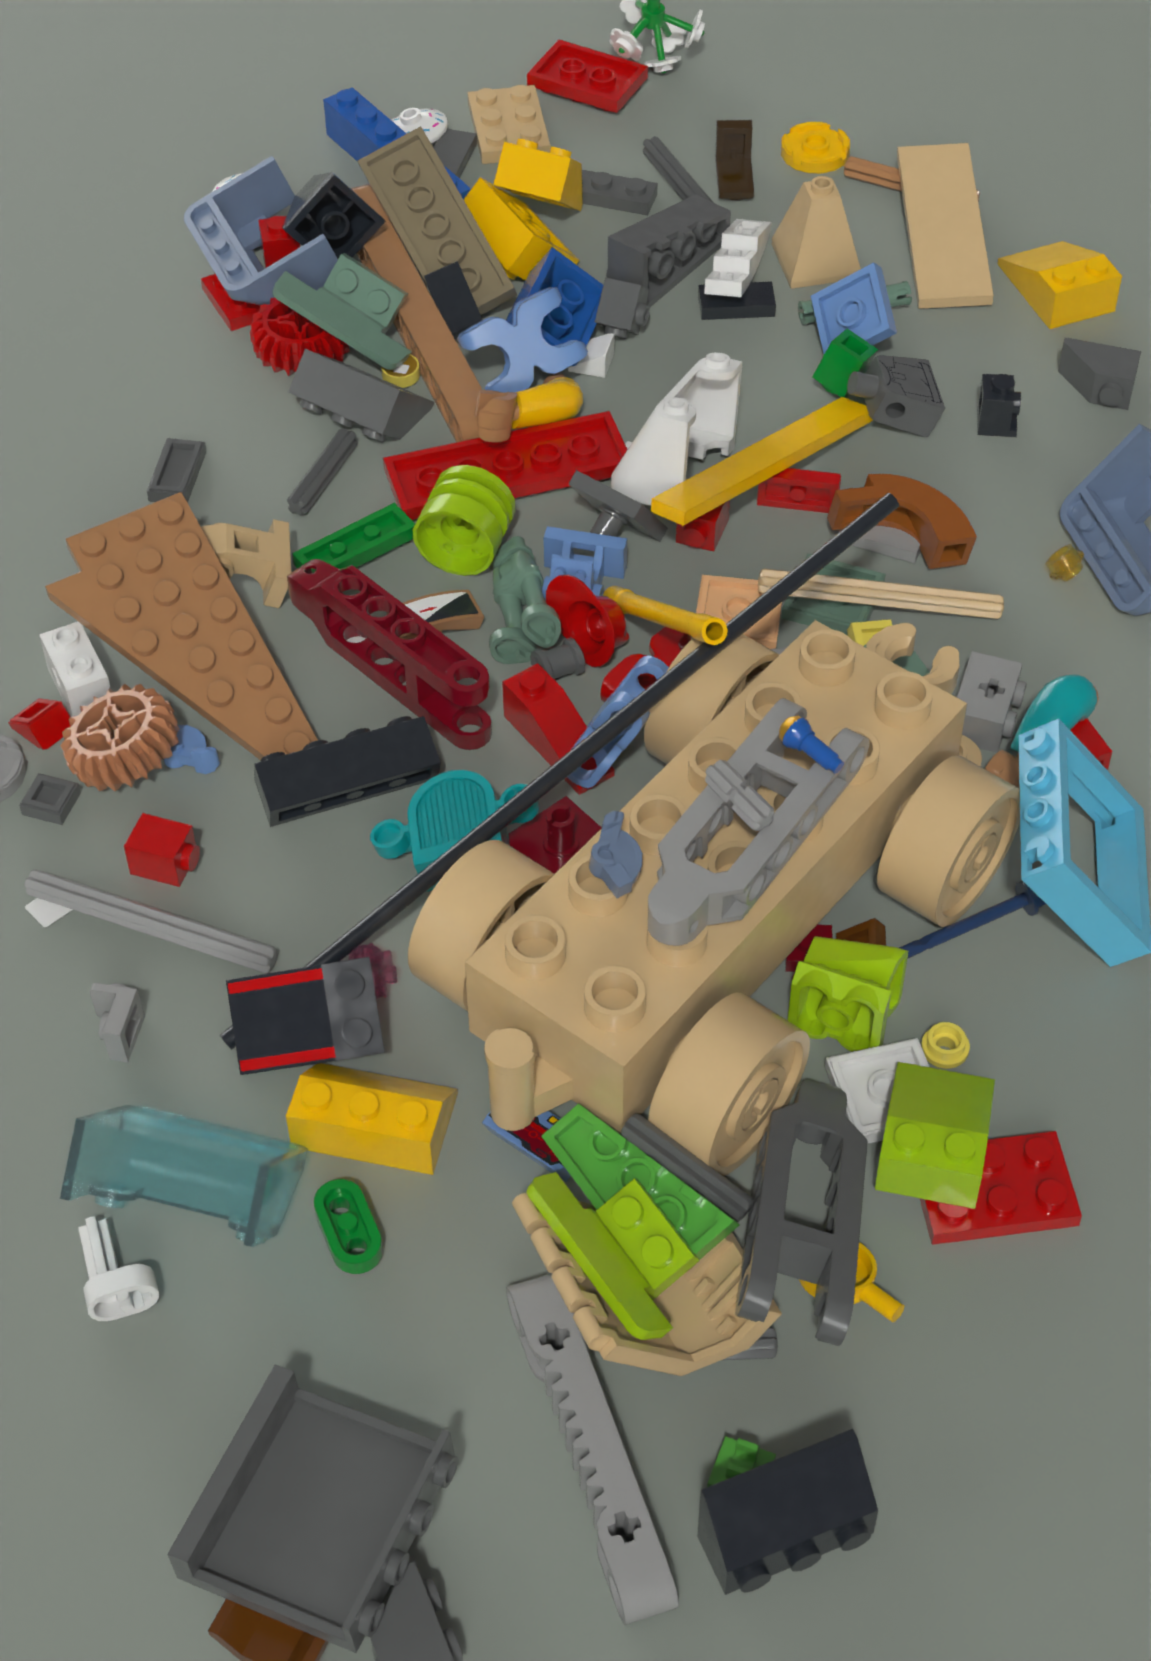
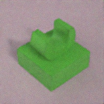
(736, 1458)

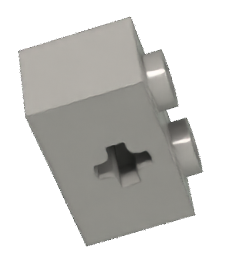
(990, 690)

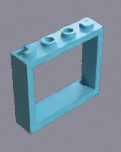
(1117, 912)

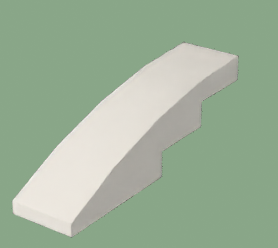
(738, 257)

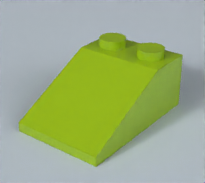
(936, 1135)

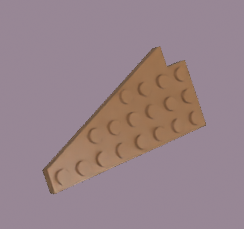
(172, 611)

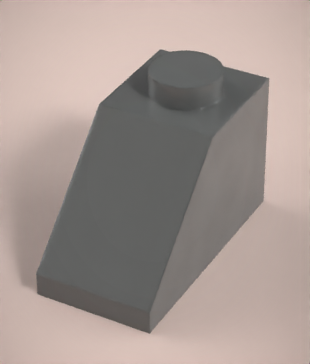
(1100, 371)

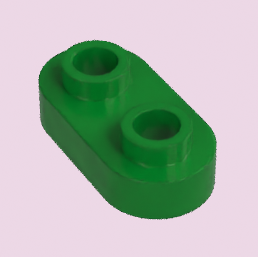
(350, 1229)

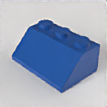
(579, 294)

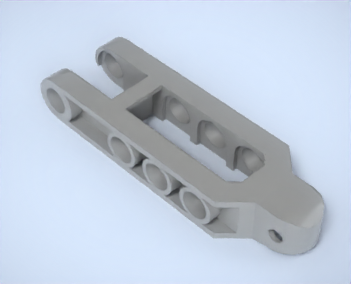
(694, 897)

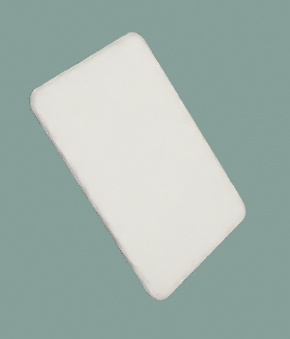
(46, 912)

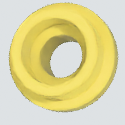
(945, 1035)

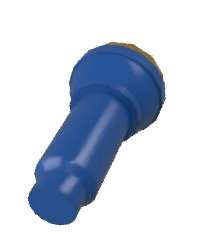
(798, 734)

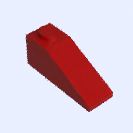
(546, 717)

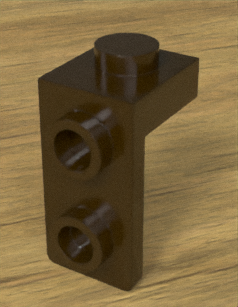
(734, 159)

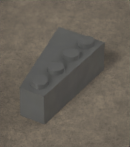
(667, 245)

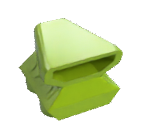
(847, 991)

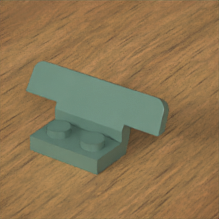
(352, 307)

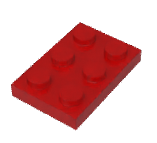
(587, 76)
(1020, 1192)

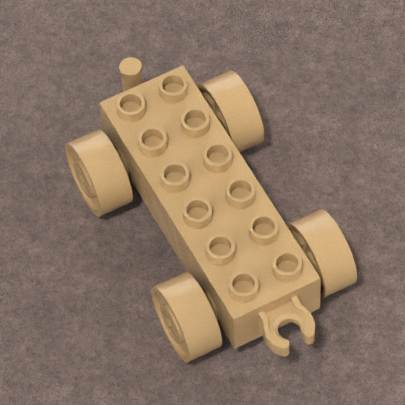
(611, 1018)

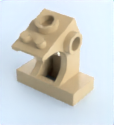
(255, 554)

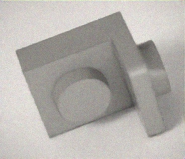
(120, 1018)

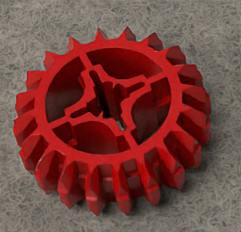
(282, 335)

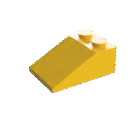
(1064, 282)

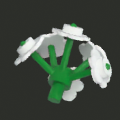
(667, 32)

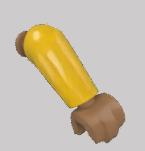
(550, 402)

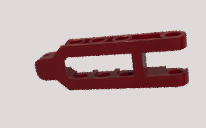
(427, 663)

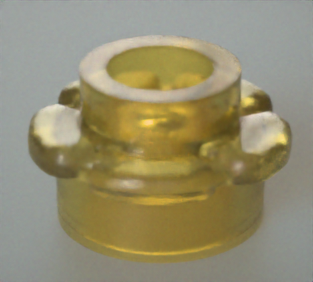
(1065, 563)

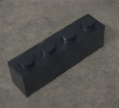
(346, 770)

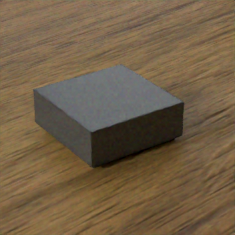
(50, 799)

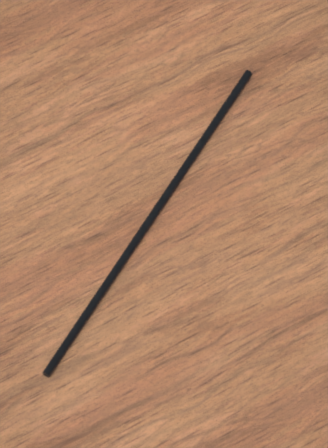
(599, 738)

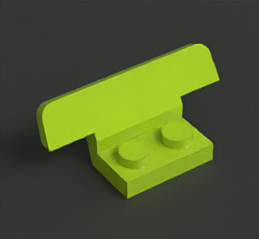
(622, 1248)

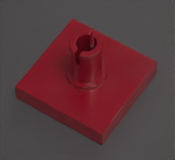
(554, 834)

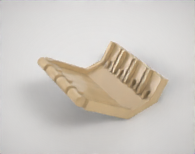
(696, 1305)

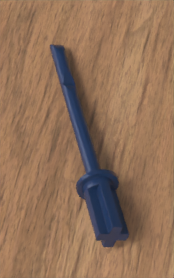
(1024, 898)

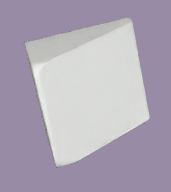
(598, 356)

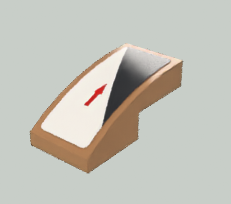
(446, 611)

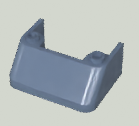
(228, 232)
(1108, 523)

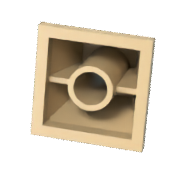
(815, 237)

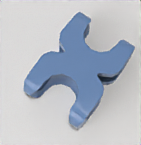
(523, 342)
(624, 693)

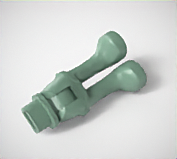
(519, 583)

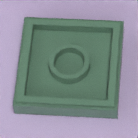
(831, 613)

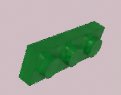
(360, 540)

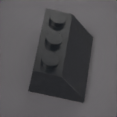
(787, 1513)

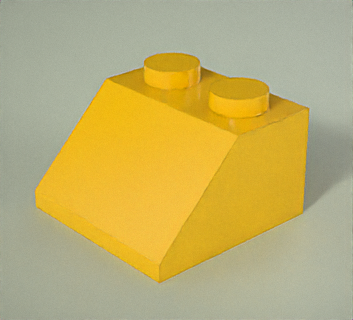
(540, 174)

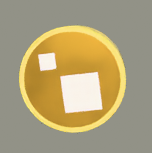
(405, 374)

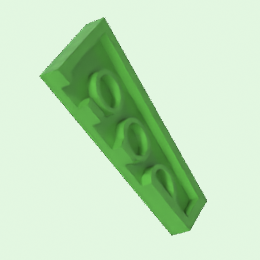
(606, 1162)

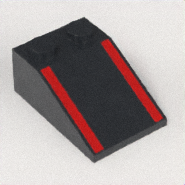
(305, 1016)

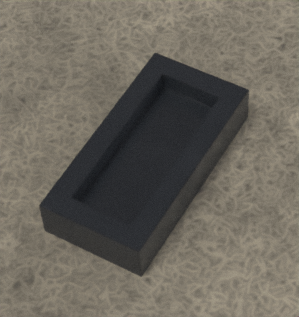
(453, 298)
(755, 303)

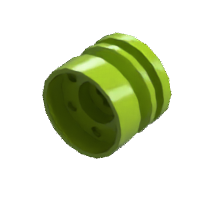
(464, 520)

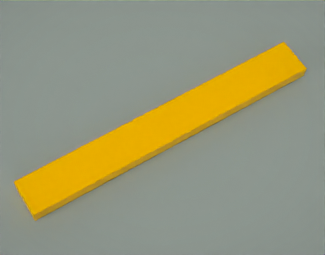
(760, 461)

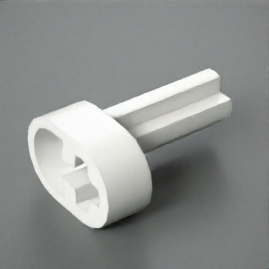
(113, 1290)

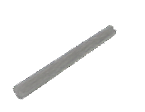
(151, 921)

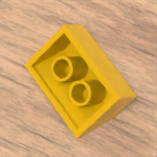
(512, 229)
(370, 1117)

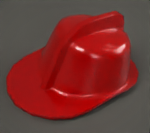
(591, 620)

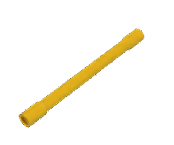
(699, 626)

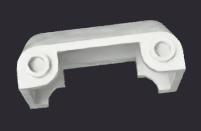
(687, 422)

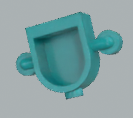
(442, 815)

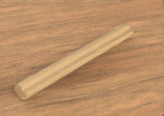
(891, 595)

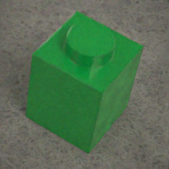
(843, 356)

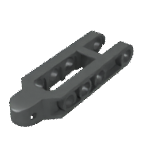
(795, 1249)

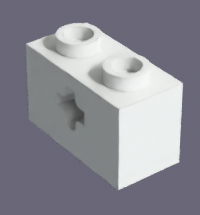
(74, 666)

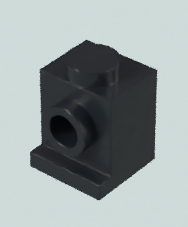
(998, 406)

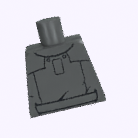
(900, 393)

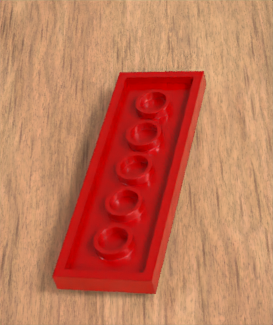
(528, 462)

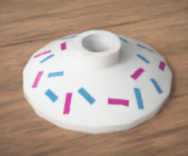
(431, 120)

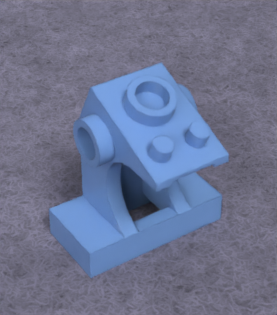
(608, 561)

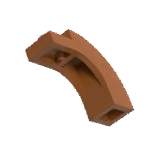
(922, 512)

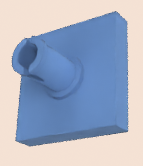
(856, 304)

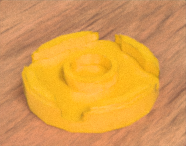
(815, 148)

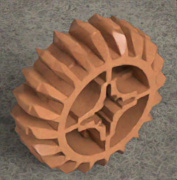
(120, 737)

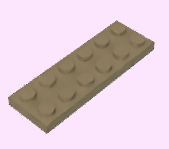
(434, 216)

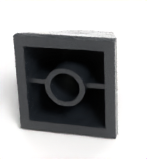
(333, 210)

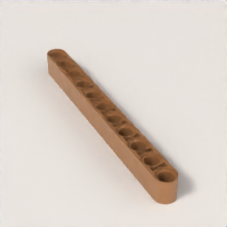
(423, 328)

